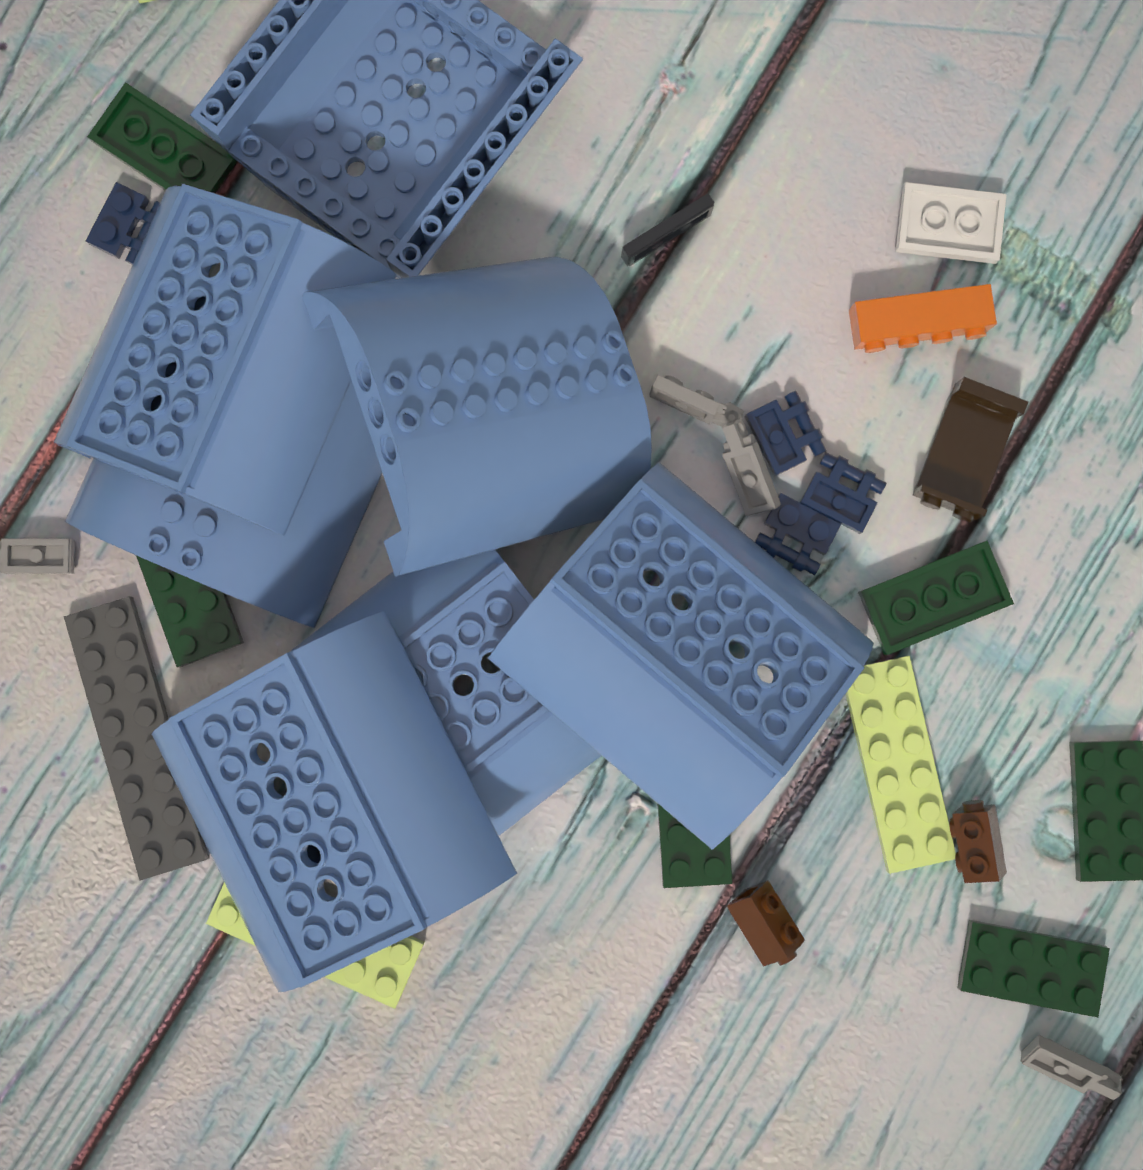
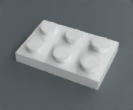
(951, 223)

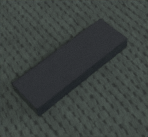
(667, 230)

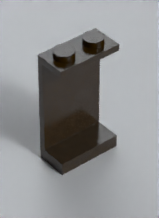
(968, 449)

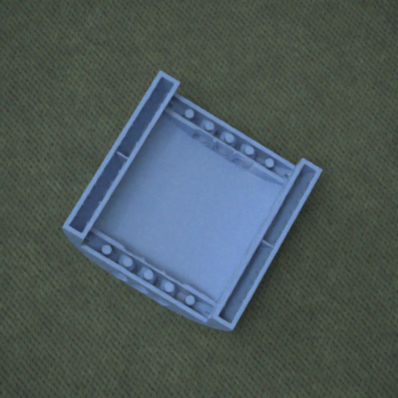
(491, 402)
(228, 553)

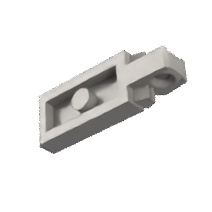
(696, 404)
(748, 469)
(37, 556)
(1070, 1068)

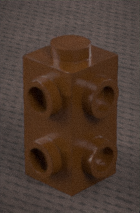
(978, 842)
(766, 924)

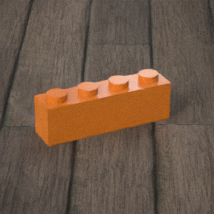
(922, 317)

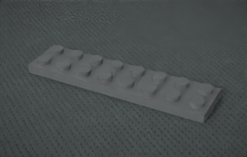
(125, 712)

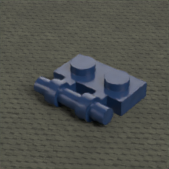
(118, 221)
(776, 437)
(838, 501)
(802, 525)

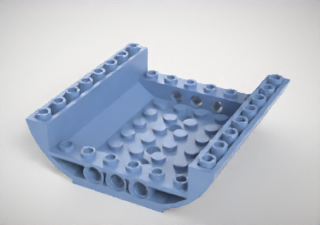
(340, 71)
(250, 372)
(659, 681)
(500, 732)
(364, 785)

